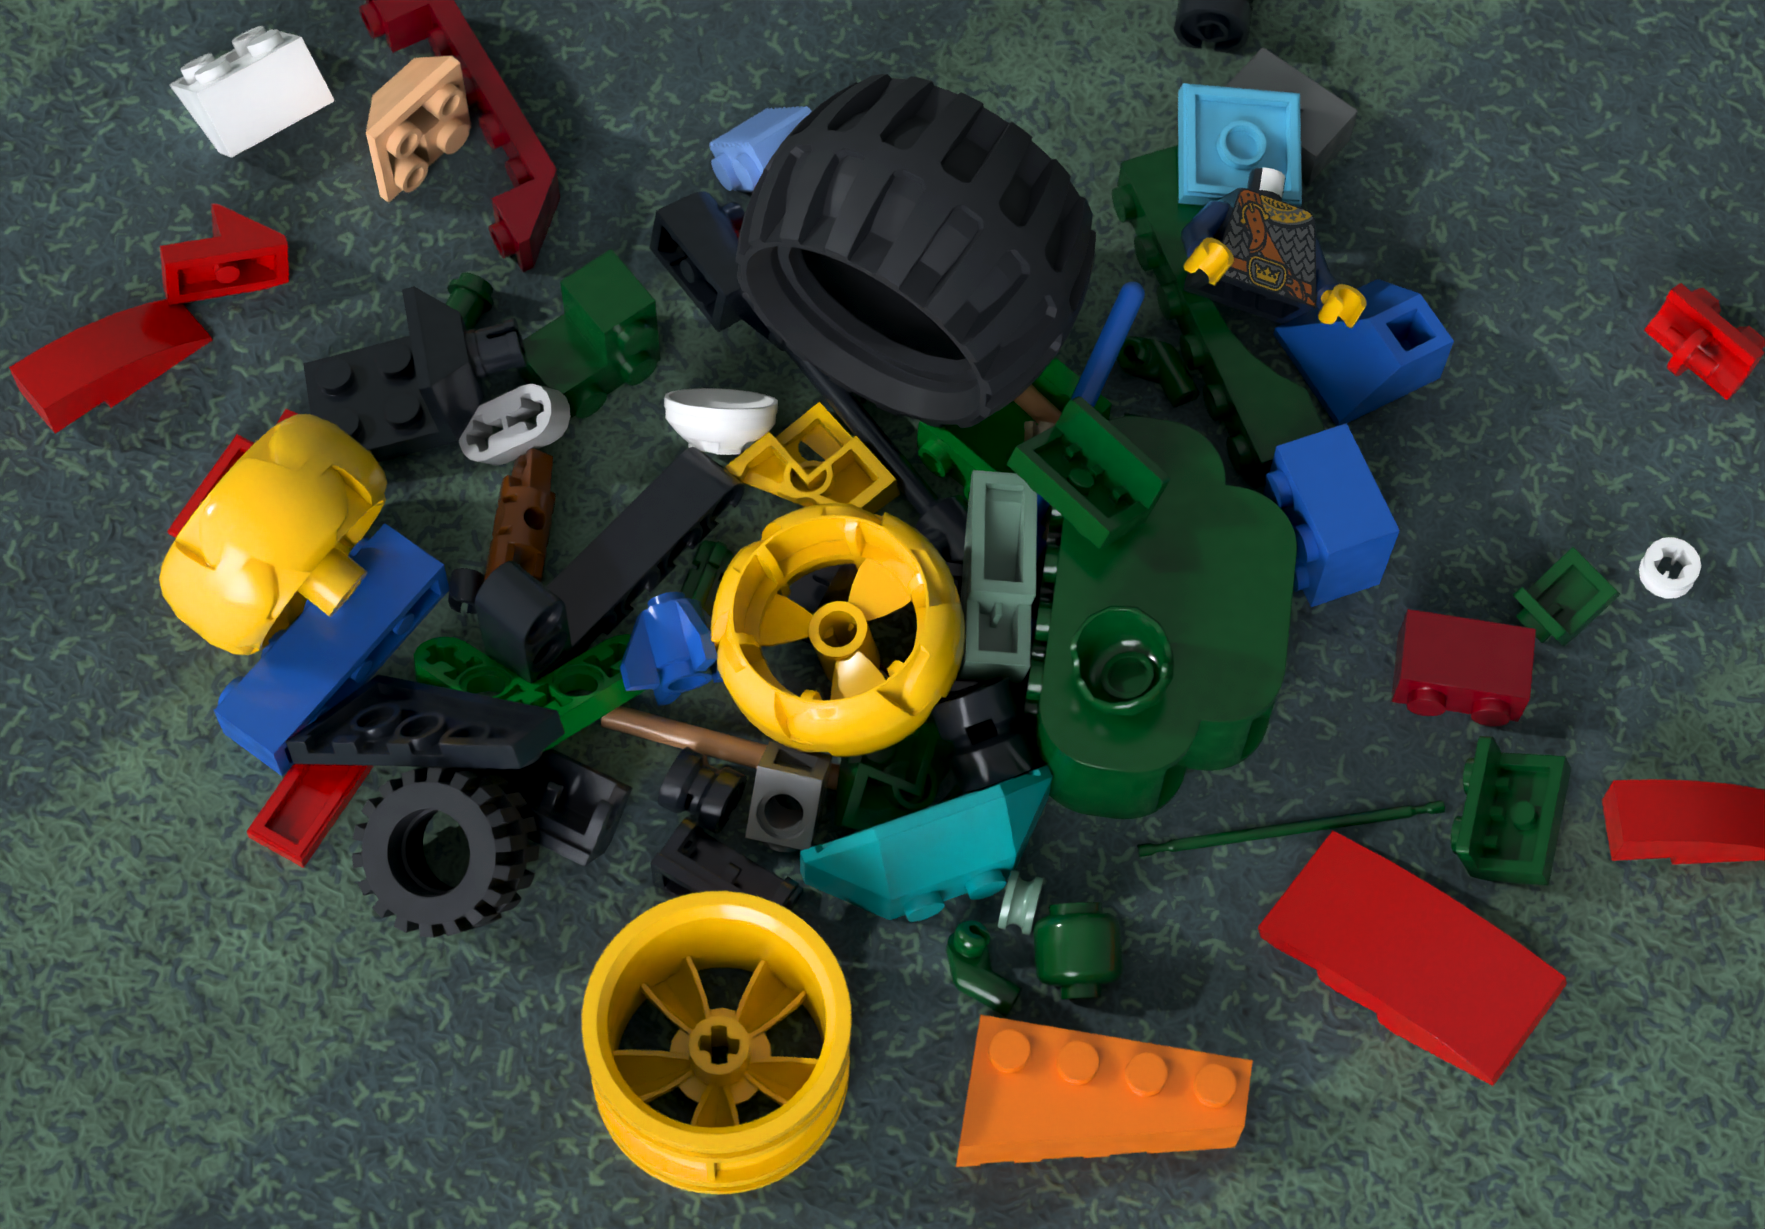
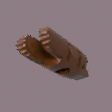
(524, 515)

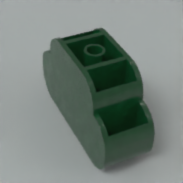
(1220, 583)

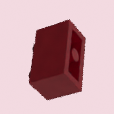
(1463, 667)

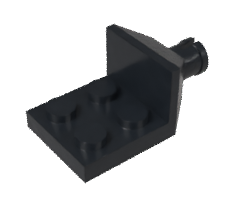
(415, 387)

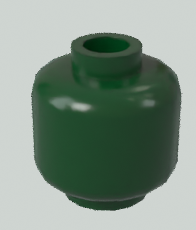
(1078, 949)

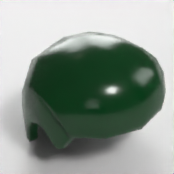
(1122, 660)

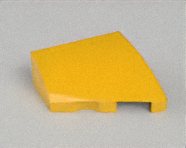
(846, 476)

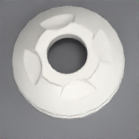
(720, 418)

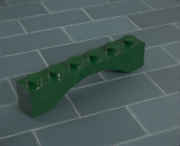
(1240, 389)

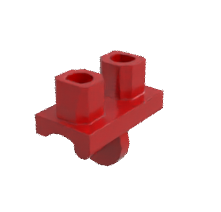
(1705, 341)

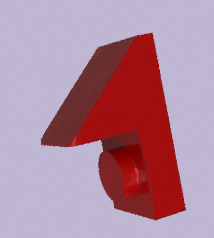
(235, 261)

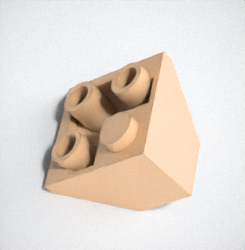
(416, 121)

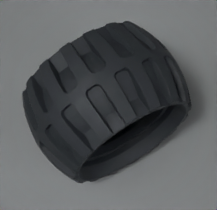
(917, 250)

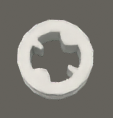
(1677, 550)

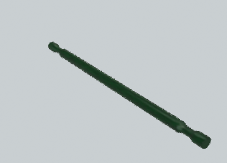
(1291, 828)

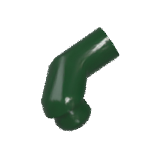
(972, 968)

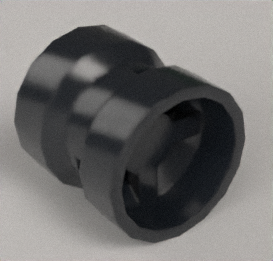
(701, 789)

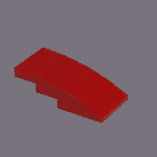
(1413, 957)

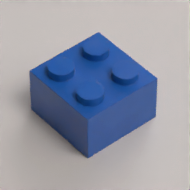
(1335, 512)

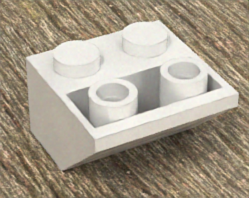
(252, 89)

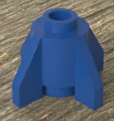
(670, 649)

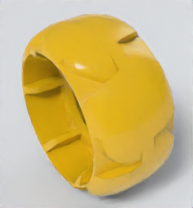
(275, 535)
(893, 570)

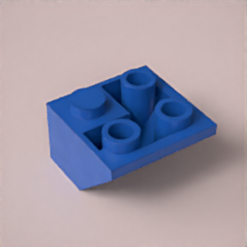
(1383, 357)

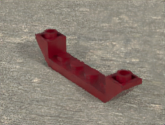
(519, 213)

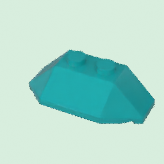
(934, 852)

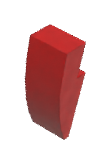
(106, 360)
(1684, 821)

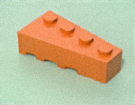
(1094, 1095)

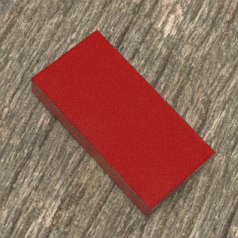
(305, 808)

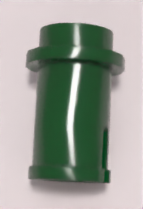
(470, 297)

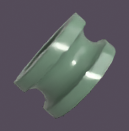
(1020, 902)

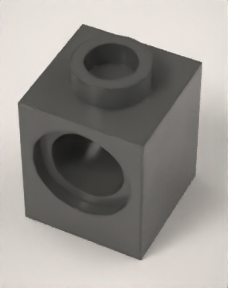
(797, 775)

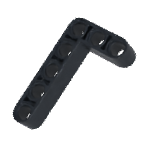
(544, 627)

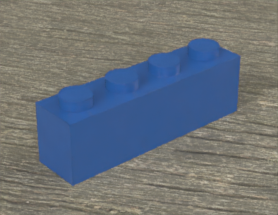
(333, 656)

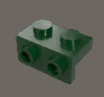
(1091, 474)
(1510, 814)

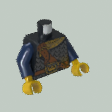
(1264, 256)

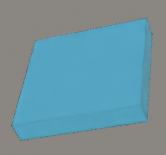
(1231, 133)

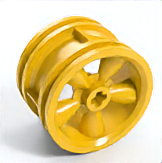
(659, 962)

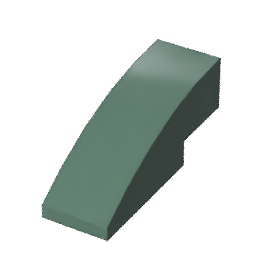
(998, 577)

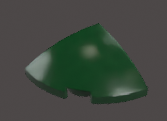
(893, 780)

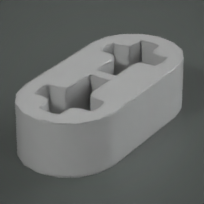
(517, 436)

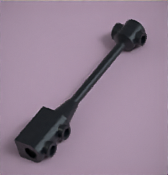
(699, 249)

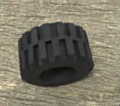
(396, 859)

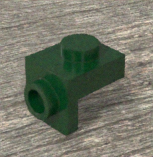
(1565, 599)

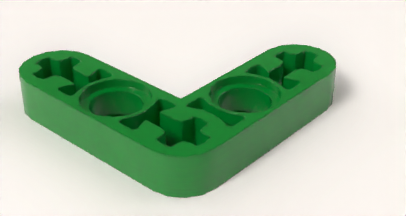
(461, 667)

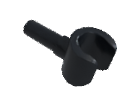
(464, 588)

